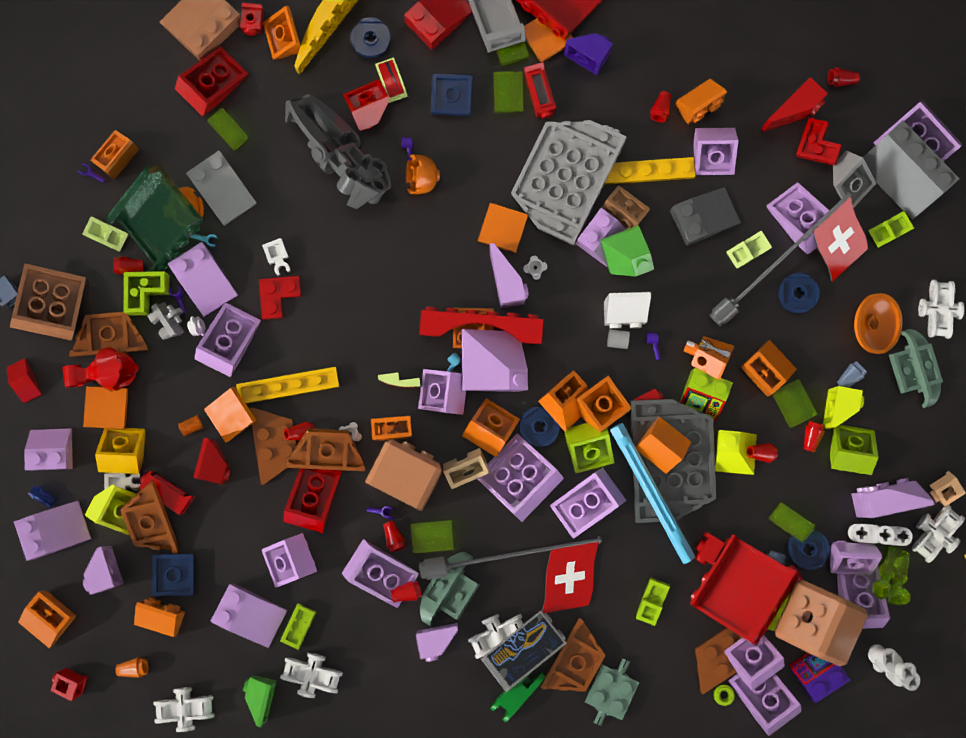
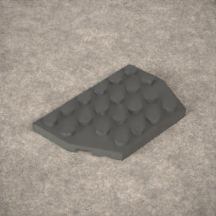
(693, 478)

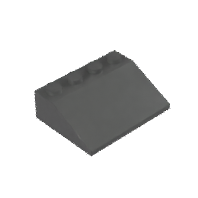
(909, 170)

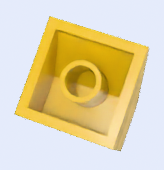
(121, 450)

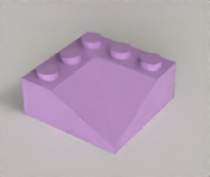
(889, 499)

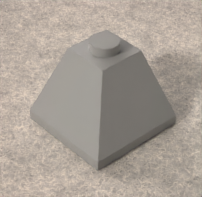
(852, 175)

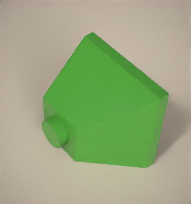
(627, 253)
(259, 697)

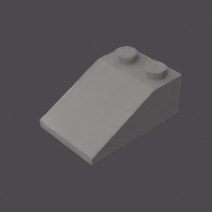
(221, 188)

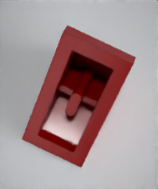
(23, 381)

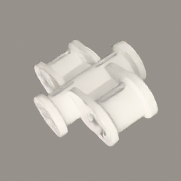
(941, 309)
(938, 533)
(887, 535)
(490, 637)
(890, 662)
(303, 673)
(183, 709)

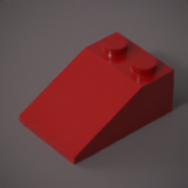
(436, 19)
(210, 80)
(803, 102)
(312, 498)

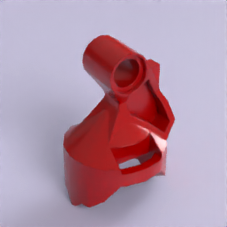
(110, 369)

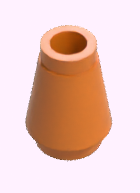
(133, 668)

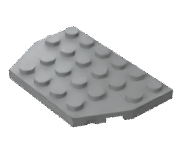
(566, 175)

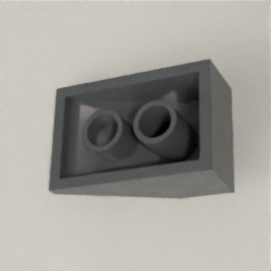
(704, 216)

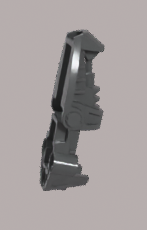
(339, 151)

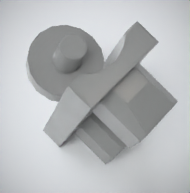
(169, 318)

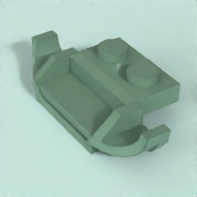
(917, 368)
(448, 593)

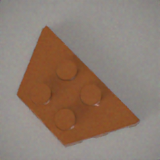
(105, 331)
(270, 444)
(326, 450)
(148, 521)
(712, 661)
(575, 662)

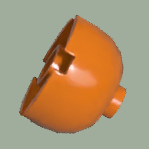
(421, 174)

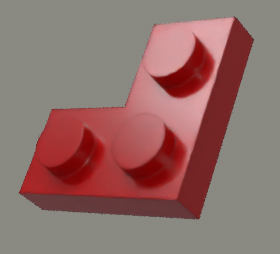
(813, 144)
(272, 292)

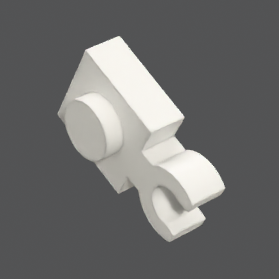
(276, 253)
(122, 481)

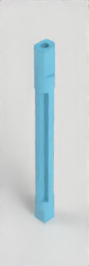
(652, 493)

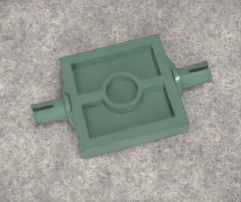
(612, 692)

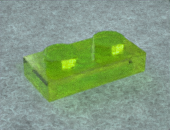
(227, 129)
(792, 522)

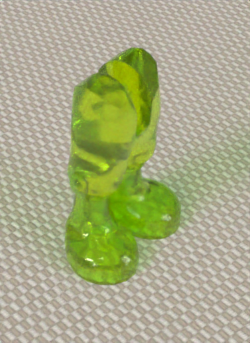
(898, 570)

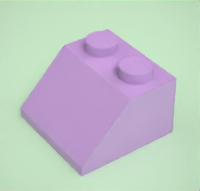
(715, 151)
(600, 227)
(442, 392)
(49, 450)
(854, 558)
(289, 560)
(102, 571)
(435, 640)
(754, 662)

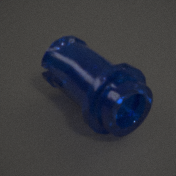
(42, 496)

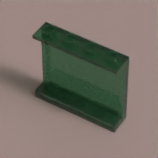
(156, 216)

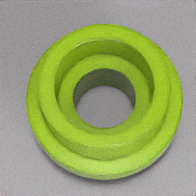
(730, 695)

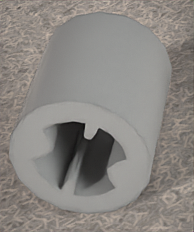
(618, 339)

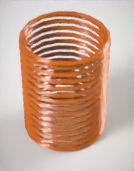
(194, 428)

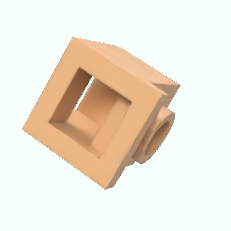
(946, 489)

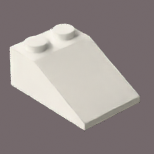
(626, 309)

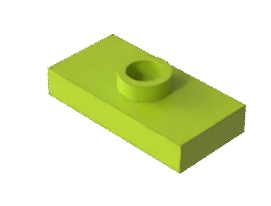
(298, 626)

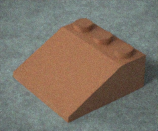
(201, 24)
(48, 302)

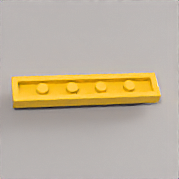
(652, 170)
(288, 385)

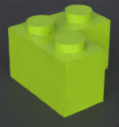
(139, 287)

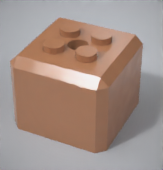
(405, 473)
(833, 627)

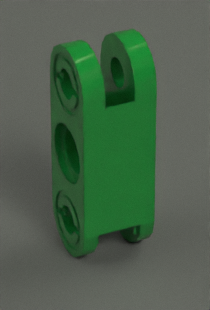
(517, 695)

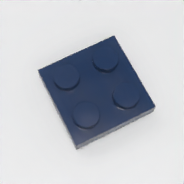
(451, 94)
(173, 574)

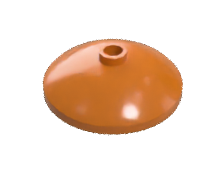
(878, 323)

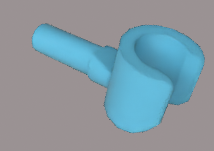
(205, 238)
(455, 360)

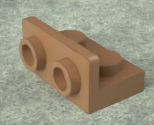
(625, 208)

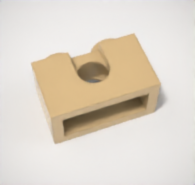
(455, 470)

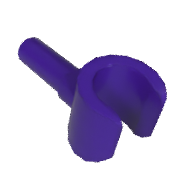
(407, 143)
(91, 173)
(178, 297)
(652, 338)
(384, 511)

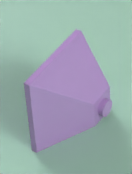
(492, 362)

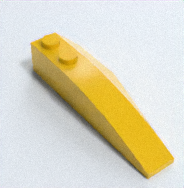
(323, 24)

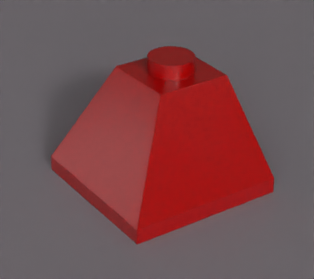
(367, 104)
(212, 463)

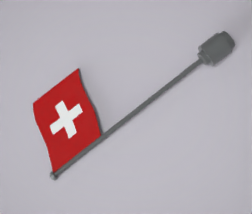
(837, 239)
(567, 573)

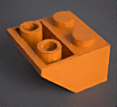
(701, 100)
(768, 368)
(561, 400)
(158, 617)
(46, 618)

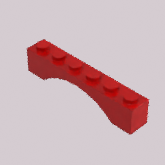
(523, 329)

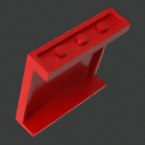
(560, 15)
(744, 589)

